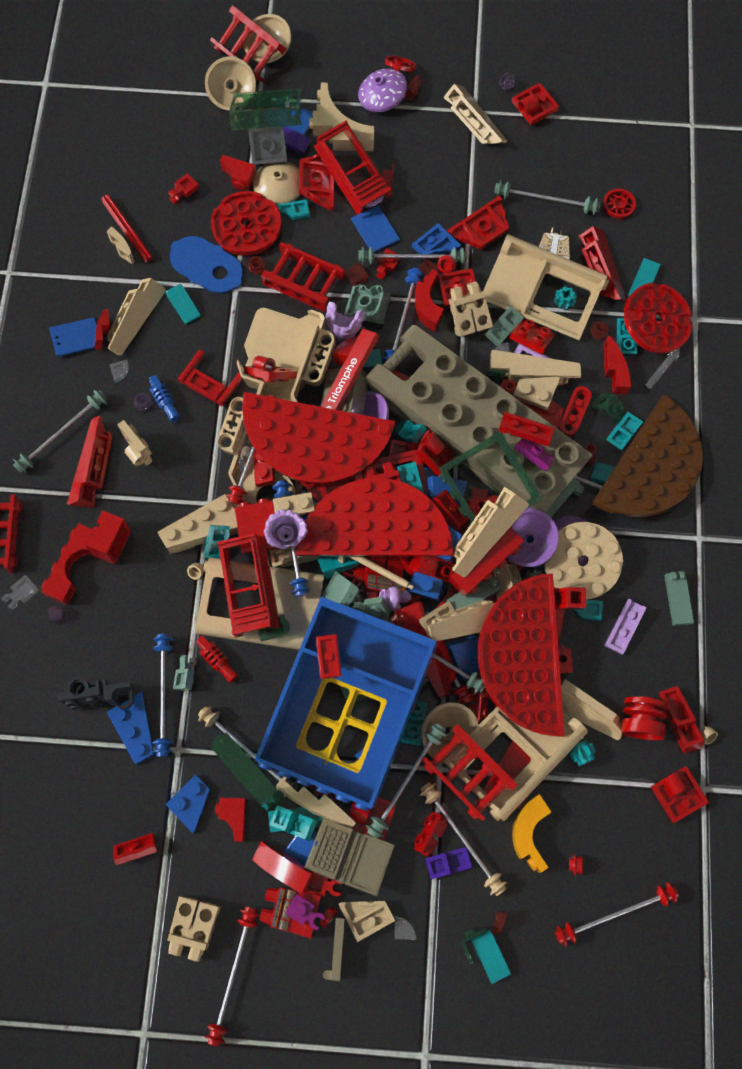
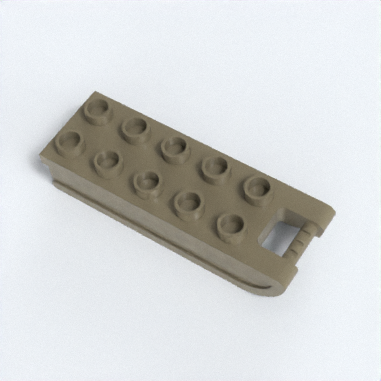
(466, 410)

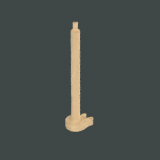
(379, 569)

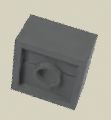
(267, 145)

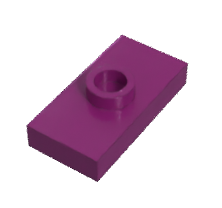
(534, 453)

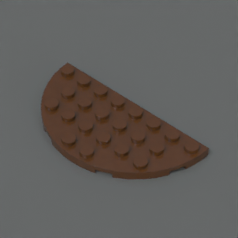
(657, 465)

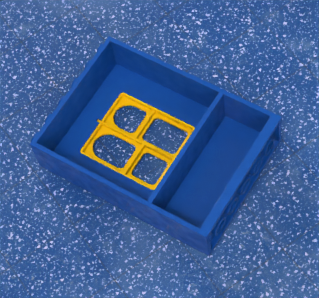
(375, 662)

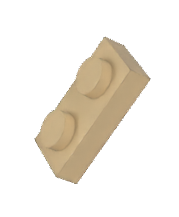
(297, 503)

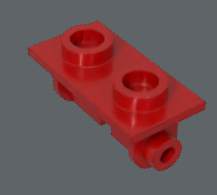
(481, 708)
(433, 825)

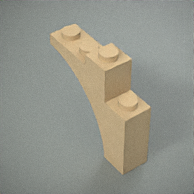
(329, 116)

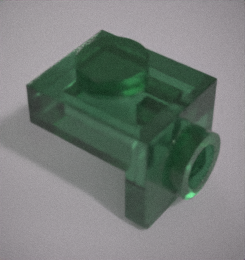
(270, 634)

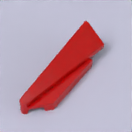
(600, 259)
(91, 465)
(438, 673)

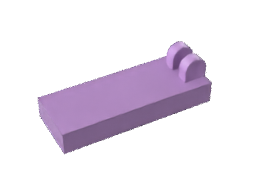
(625, 626)

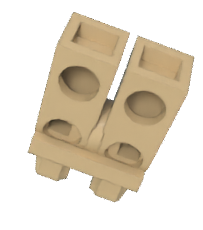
(469, 310)
(190, 932)

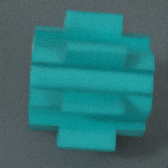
(565, 298)
(583, 753)

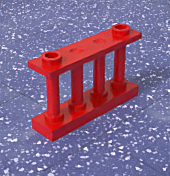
(250, 27)
(298, 292)
(14, 508)
(488, 767)

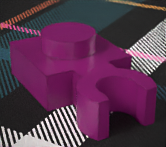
(302, 910)

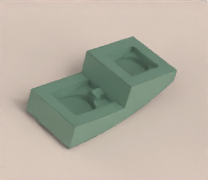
(504, 326)

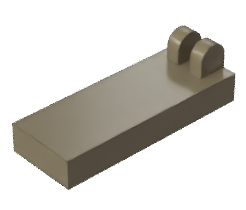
(335, 973)

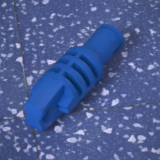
(164, 398)

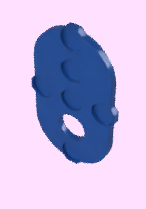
(199, 258)

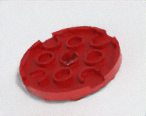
(241, 207)
(674, 314)

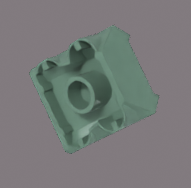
(372, 301)
(342, 591)

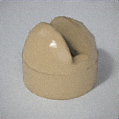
(195, 571)
(709, 735)

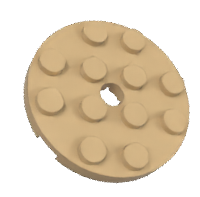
(603, 554)

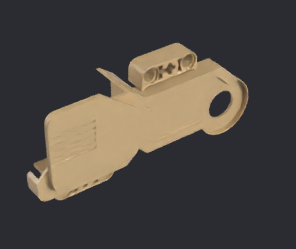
(293, 346)

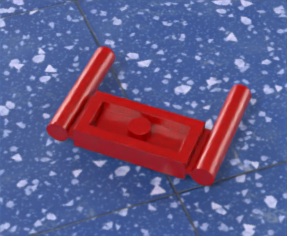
(206, 385)

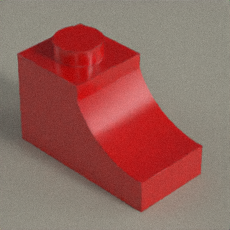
(240, 172)
(234, 813)

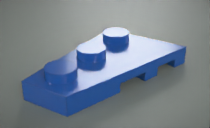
(134, 728)

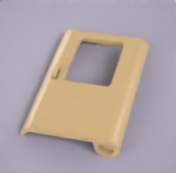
(520, 274)
(296, 609)
(542, 749)

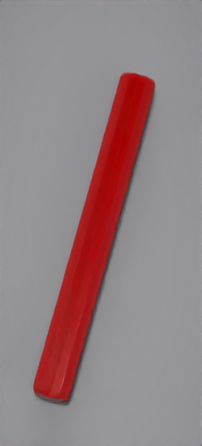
(127, 228)

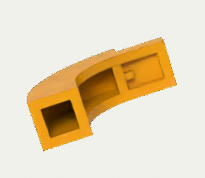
(523, 829)

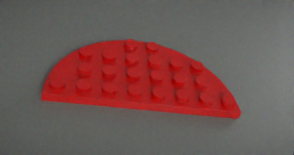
(312, 440)
(376, 520)
(522, 656)

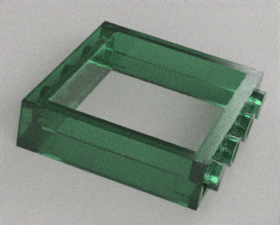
(266, 109)
(511, 457)
(246, 771)

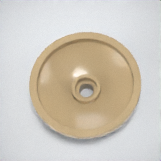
(275, 27)
(227, 71)
(281, 188)
(448, 716)

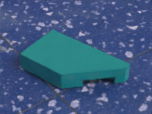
(295, 210)
(592, 611)

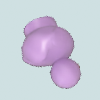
(393, 597)

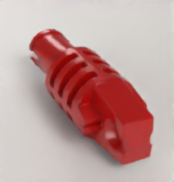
(216, 659)

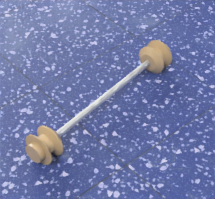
(211, 718)
(493, 880)

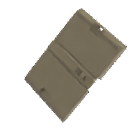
(349, 857)

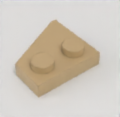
(536, 391)
(366, 917)

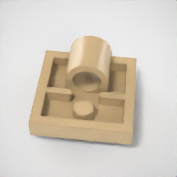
(138, 449)

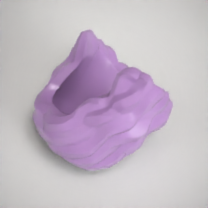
(342, 326)
(283, 524)

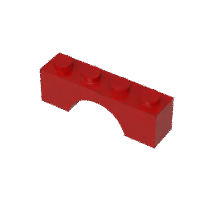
(59, 585)

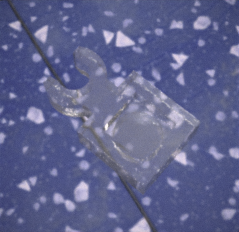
(22, 590)

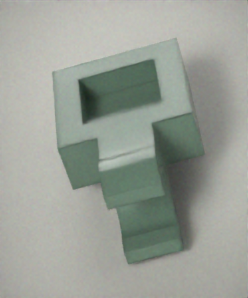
(184, 676)

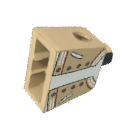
(556, 243)

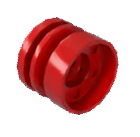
(644, 713)

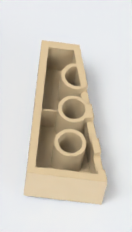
(193, 528)

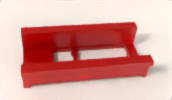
(366, 191)
(254, 616)

